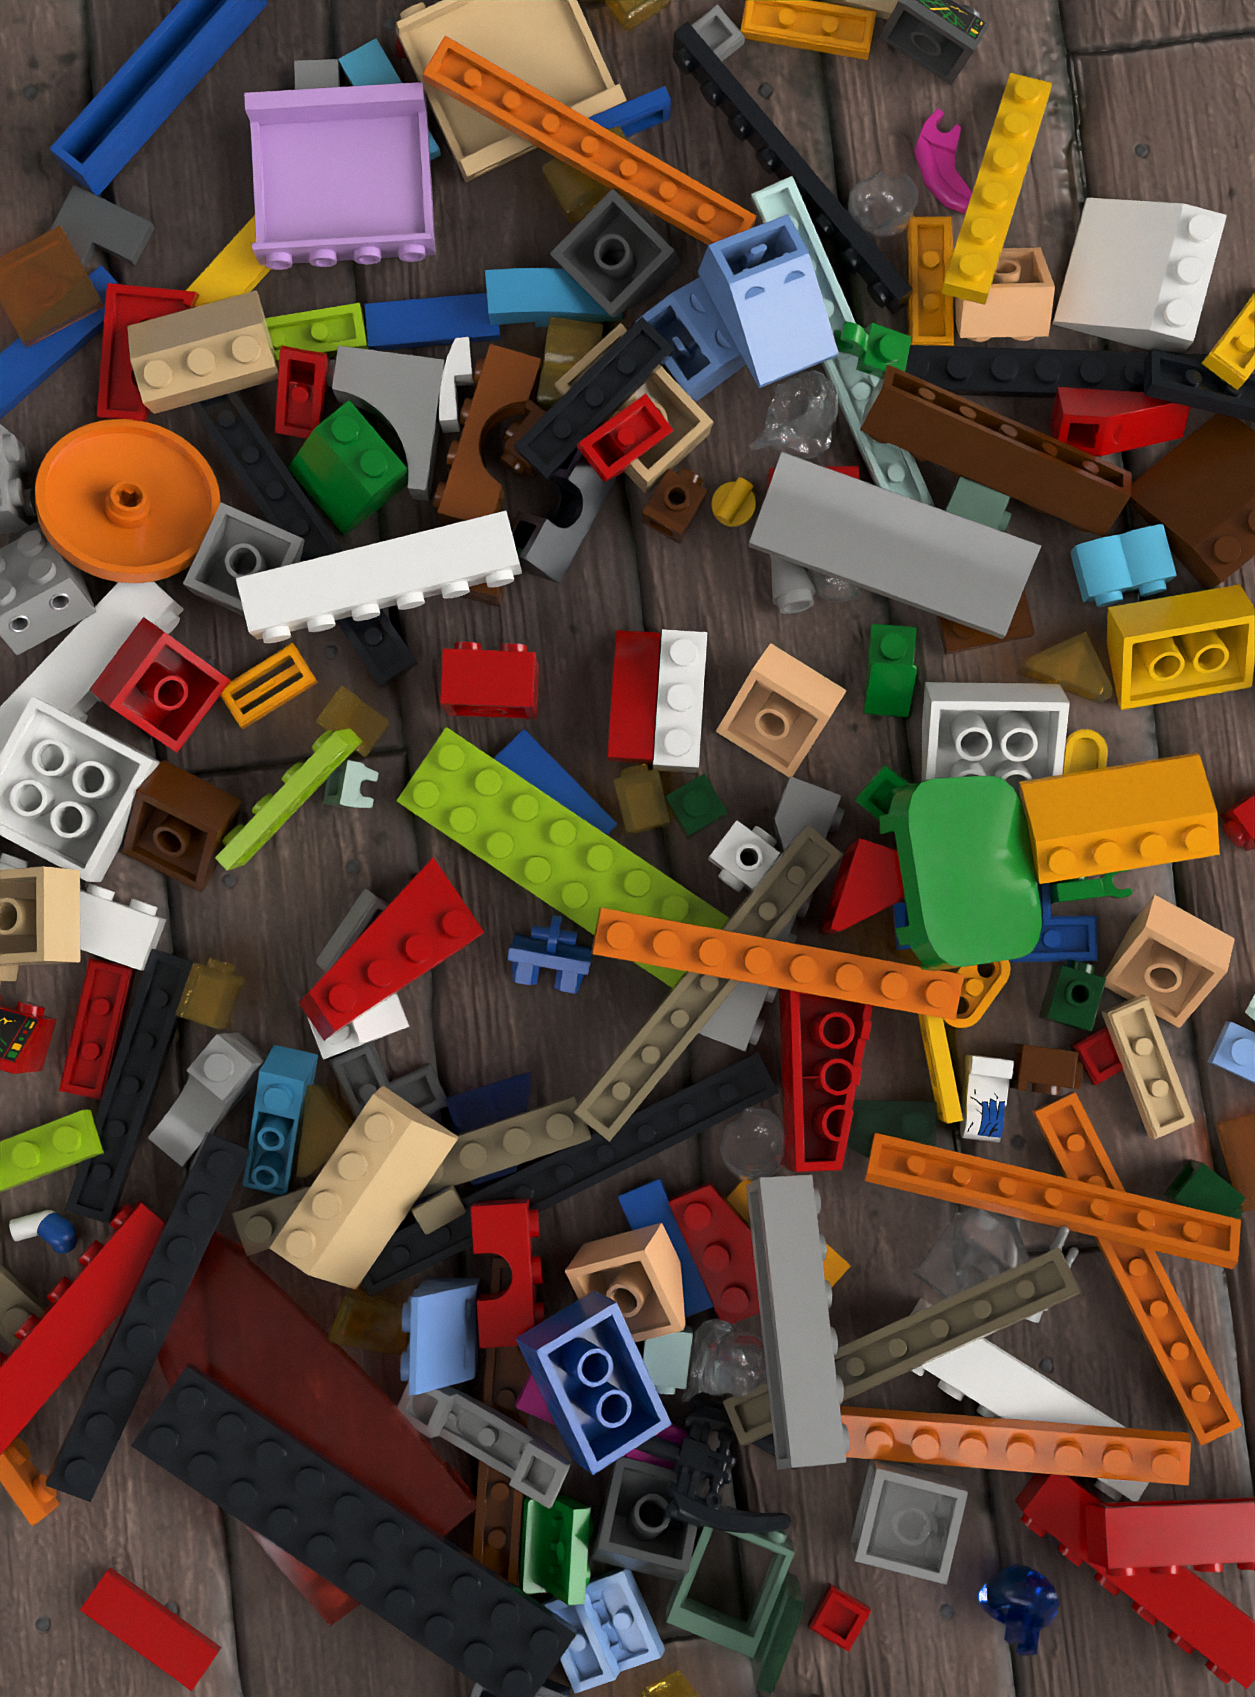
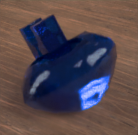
(1022, 1602)

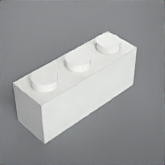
(680, 701)

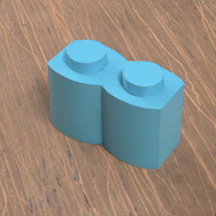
(1123, 565)

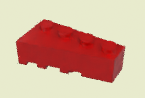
(402, 944)
(820, 1075)

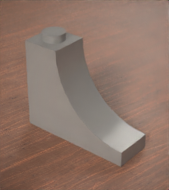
(400, 393)
(213, 1089)

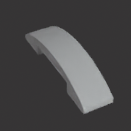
(490, 1437)

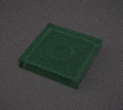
(778, 1635)

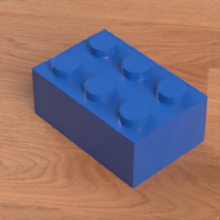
(593, 1381)

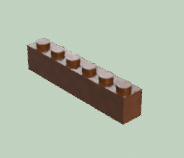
(996, 451)

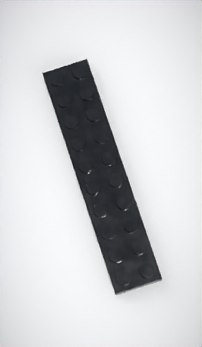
(354, 1536)

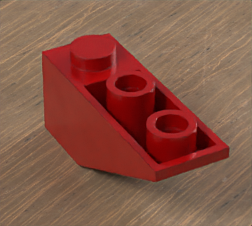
(1114, 420)

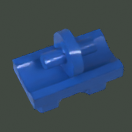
(550, 949)

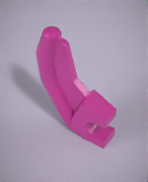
(936, 163)

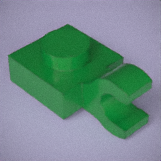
(874, 346)
(1083, 889)

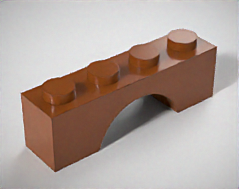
(503, 388)

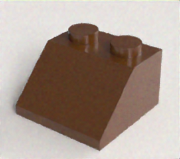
(180, 824)

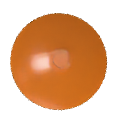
(126, 500)

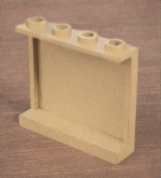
(533, 40)

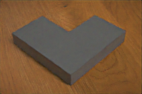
(101, 224)
(363, 1073)

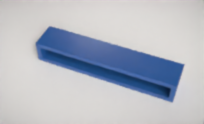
(150, 88)

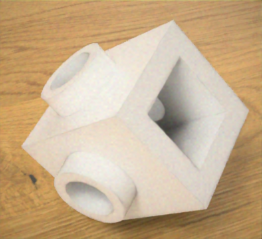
(741, 840)

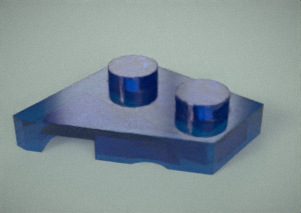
(489, 1105)

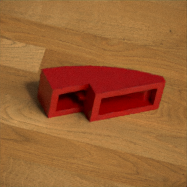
(634, 697)

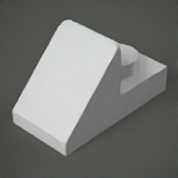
(375, 1024)

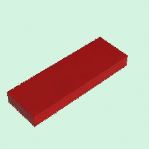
(97, 1028)
(150, 1628)

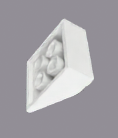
(1140, 272)
(994, 730)
(68, 789)

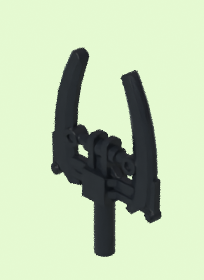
(695, 1460)

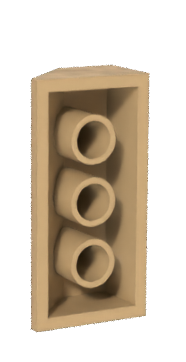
(364, 1191)

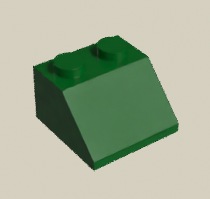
(348, 468)

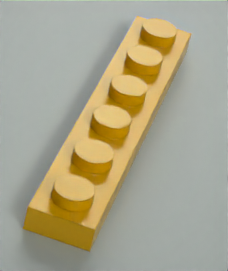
(996, 189)

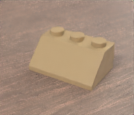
(202, 352)

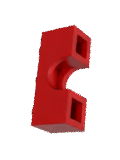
(508, 1231)

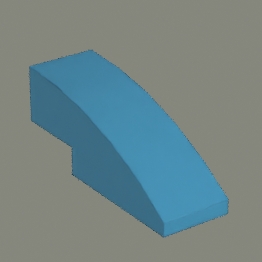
(537, 295)

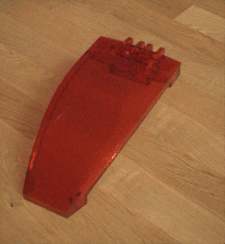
(281, 1362)

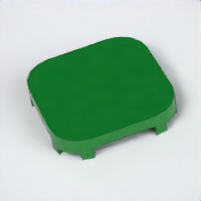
(964, 871)

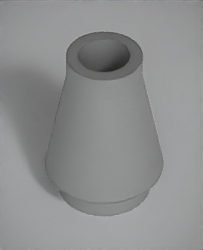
(790, 586)

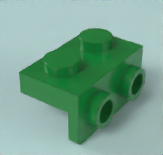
(556, 1549)

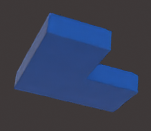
(1063, 936)

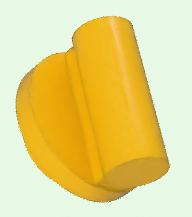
(734, 503)

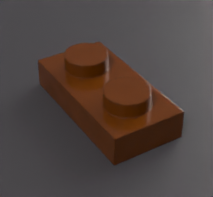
(961, 638)

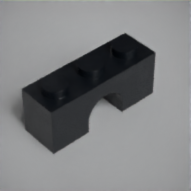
(550, 542)

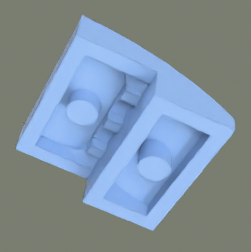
(611, 1630)

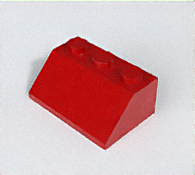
(864, 885)

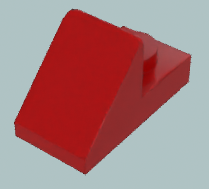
(300, 391)
(625, 438)

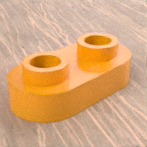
(979, 992)

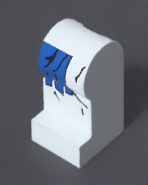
(984, 1097)

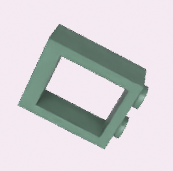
(717, 1625)

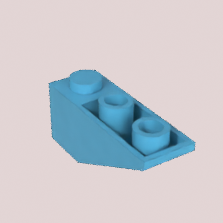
(278, 1118)

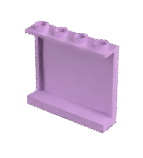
(341, 175)

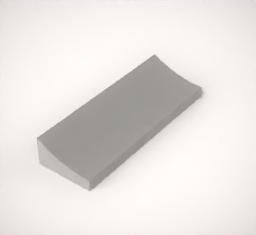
(893, 545)

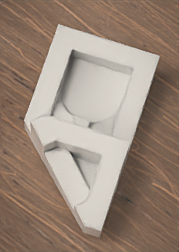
(455, 373)

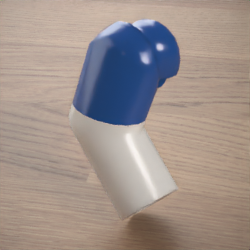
(47, 1225)

